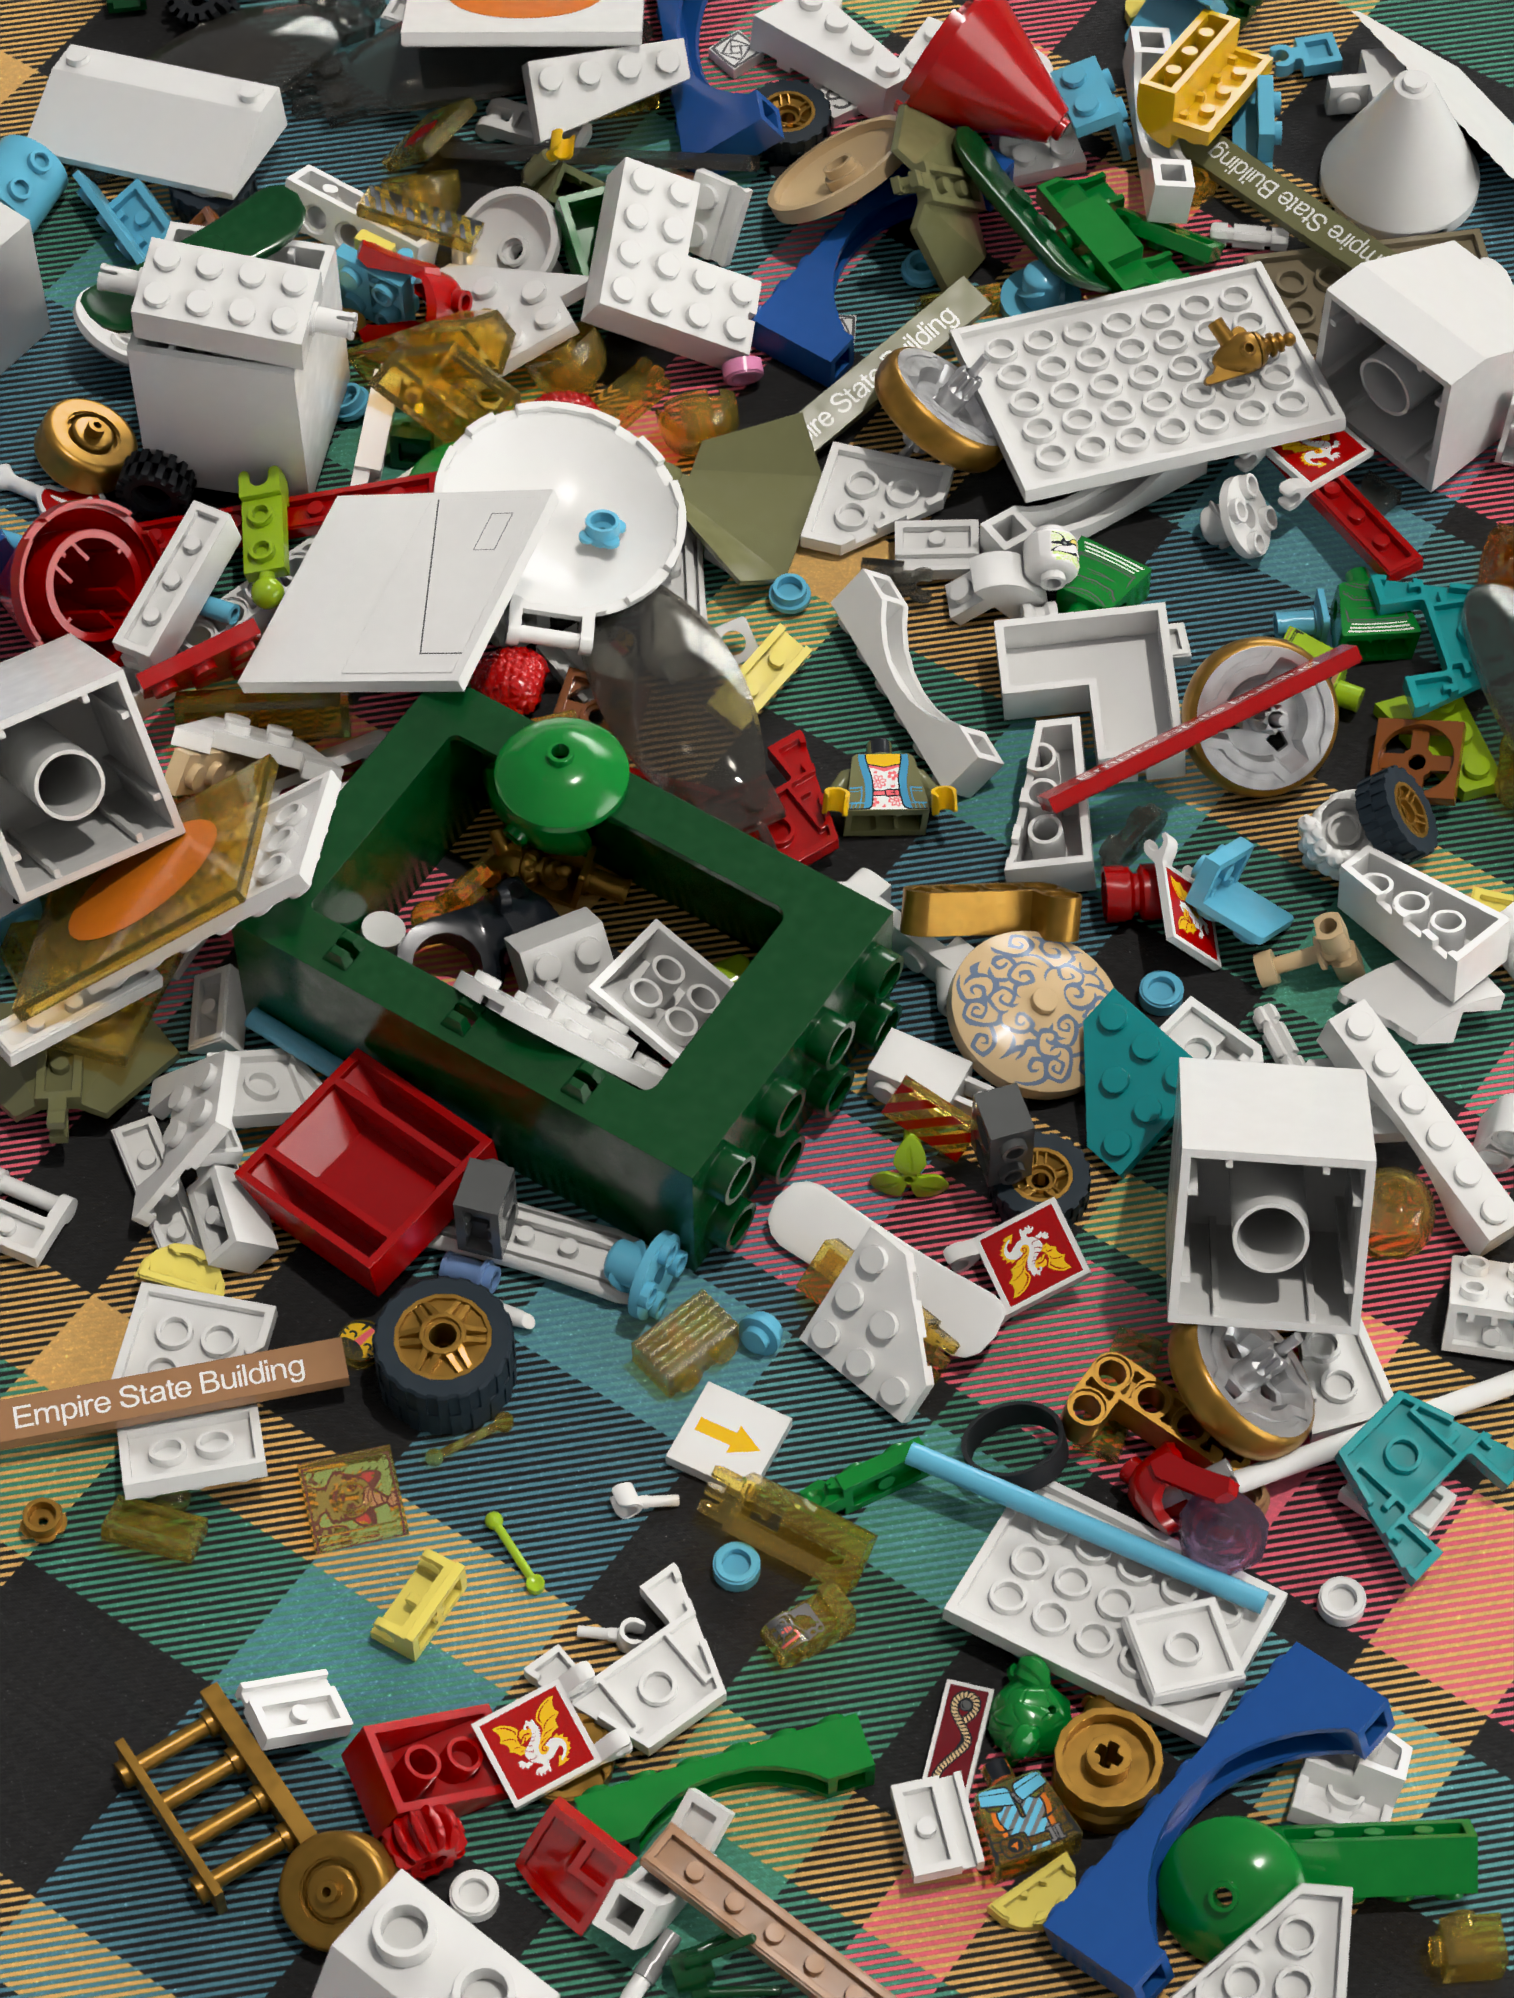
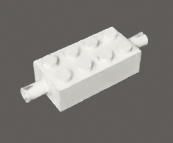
(227, 303)

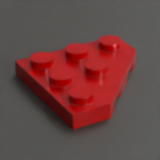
(203, 663)

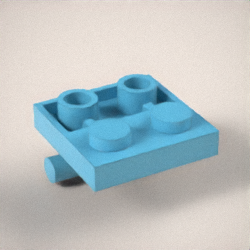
(376, 293)

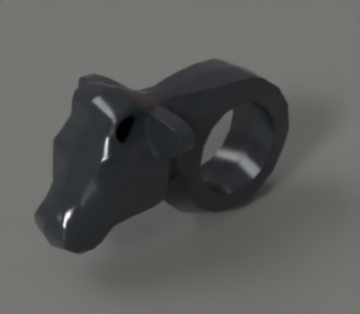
(482, 927)

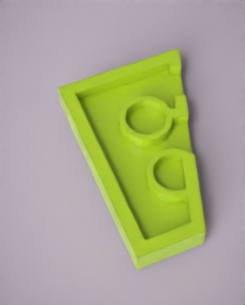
(1477, 766)

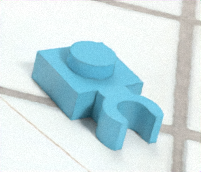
(1311, 54)

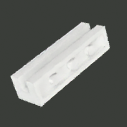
(177, 587)

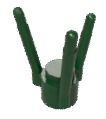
(694, 1968)

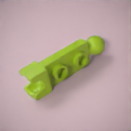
(265, 536)

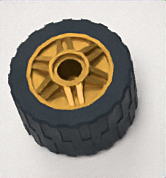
(445, 1355)

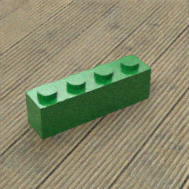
(1389, 1857)

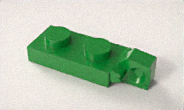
(1162, 236)
(866, 1481)

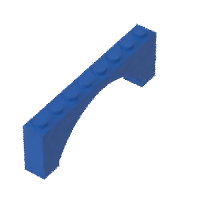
(710, 117)
(801, 316)
(1292, 1714)

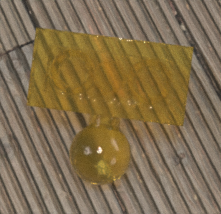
(457, 895)
(156, 1526)

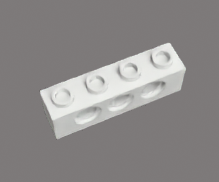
(333, 216)

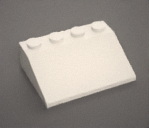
(661, 989)

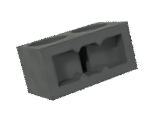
(1002, 1135)
(486, 1208)

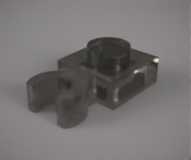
(904, 581)

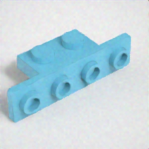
(1255, 123)
(131, 215)

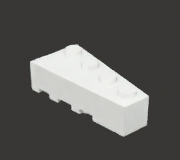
(832, 52)
(590, 85)
(1049, 844)
(1423, 921)

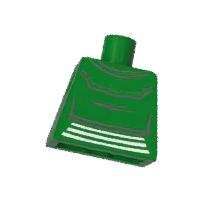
(1104, 580)
(1358, 623)

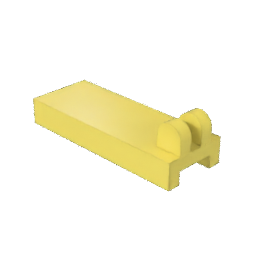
(772, 665)

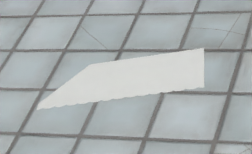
(1464, 99)

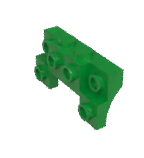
(1097, 235)

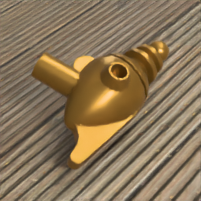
(1242, 351)
(521, 862)

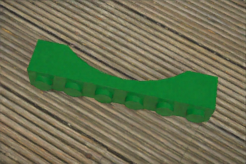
(816, 1759)

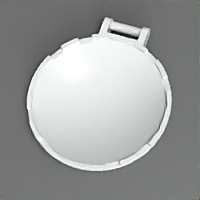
(590, 468)

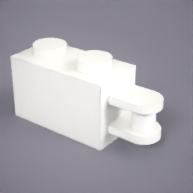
(928, 1065)
(230, 1221)

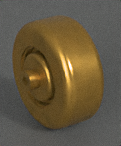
(84, 445)
(331, 1883)

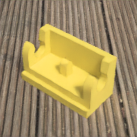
(421, 1605)

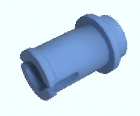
(477, 1271)

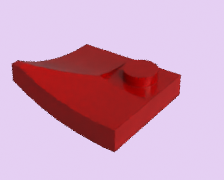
(572, 1864)

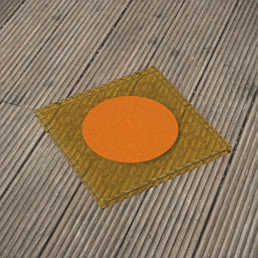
(151, 896)

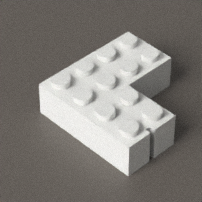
(647, 282)
(1100, 663)

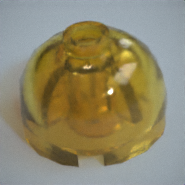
(438, 188)
(572, 364)
(696, 418)
(1400, 1214)

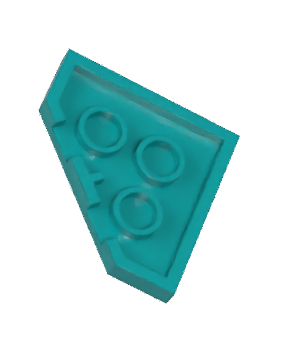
(1127, 1082)

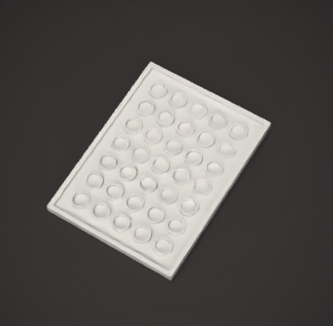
(1119, 385)

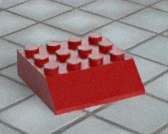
(365, 1171)

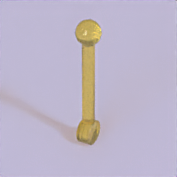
(503, 1422)

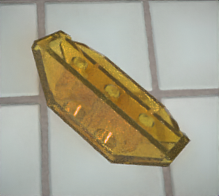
(443, 388)

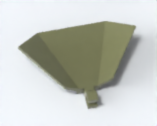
(948, 199)
(752, 497)
(68, 1081)

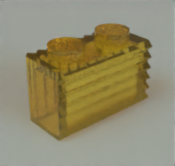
(686, 1344)

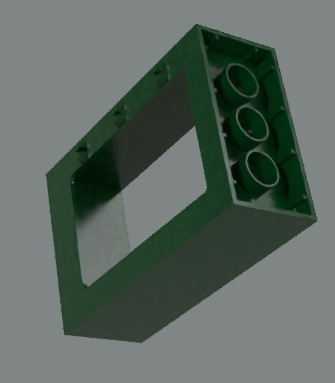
(631, 1156)

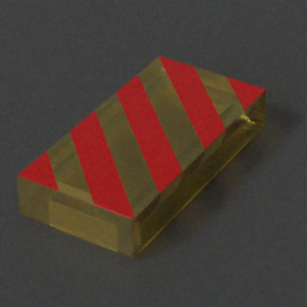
(929, 1118)

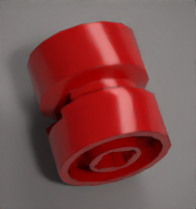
(1129, 893)

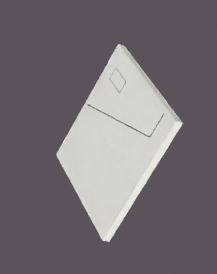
(399, 592)

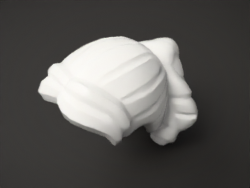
(1331, 834)

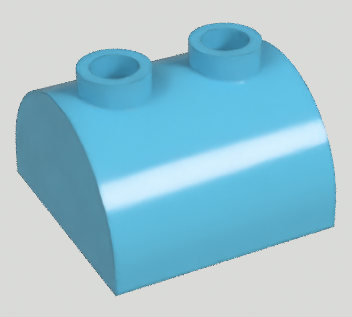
(30, 178)

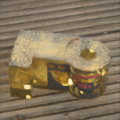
(810, 1625)

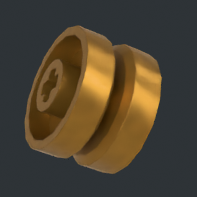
(1106, 1768)

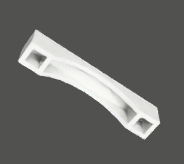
(1163, 171)
(1083, 511)
(877, 622)
(1467, 1188)

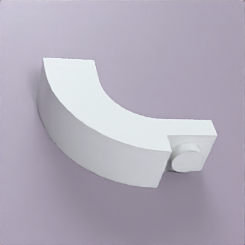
(641, 1904)

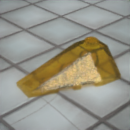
(479, 332)

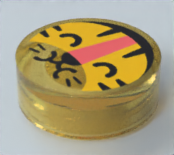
(358, 1343)

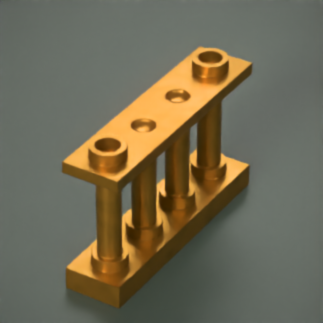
(241, 1756)

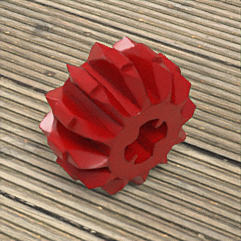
(425, 1841)

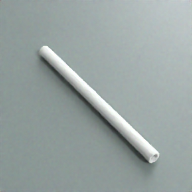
(1326, 1449)

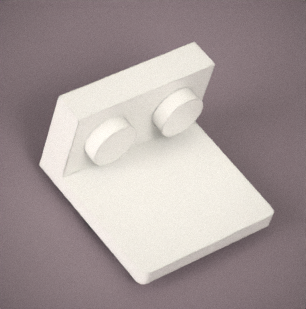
(1480, 1308)

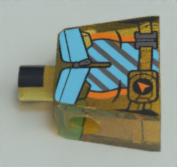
(1021, 1822)

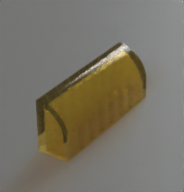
(307, 714)

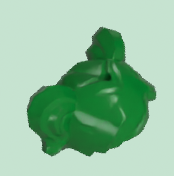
(1021, 1714)

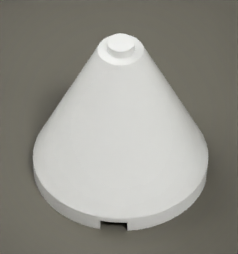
(1402, 163)

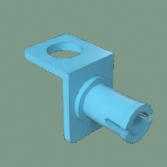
(1312, 621)

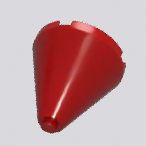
(986, 77)
(78, 573)

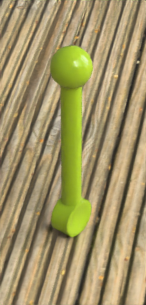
(535, 1583)

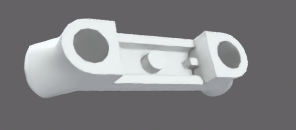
(919, 953)

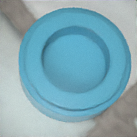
(1160, 993)
(736, 1566)

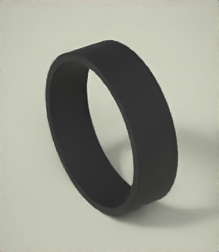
(1012, 1414)

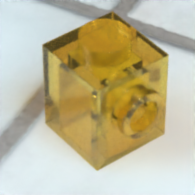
(1469, 1947)

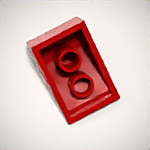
(420, 1764)

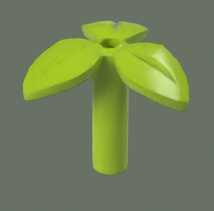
(909, 1161)

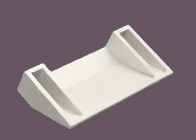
(157, 121)

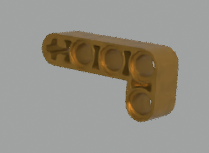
(991, 910)
(1123, 1406)

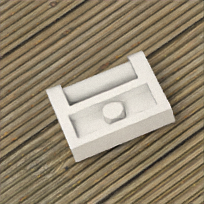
(25, 1233)

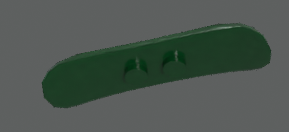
(1019, 213)
(252, 228)

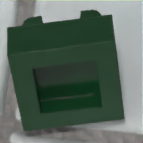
(409, 445)

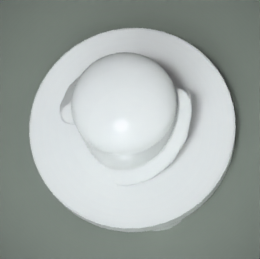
(1239, 518)

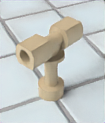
(1330, 948)

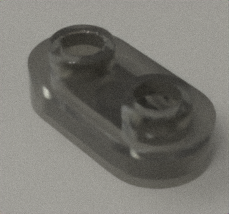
(1128, 844)

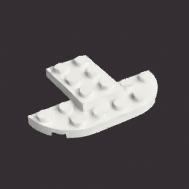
(568, 1023)

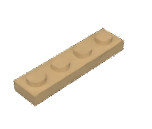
(195, 771)

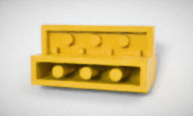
(1199, 82)

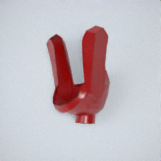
(437, 288)
(1167, 1468)

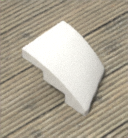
(1414, 1006)
(1350, 1788)

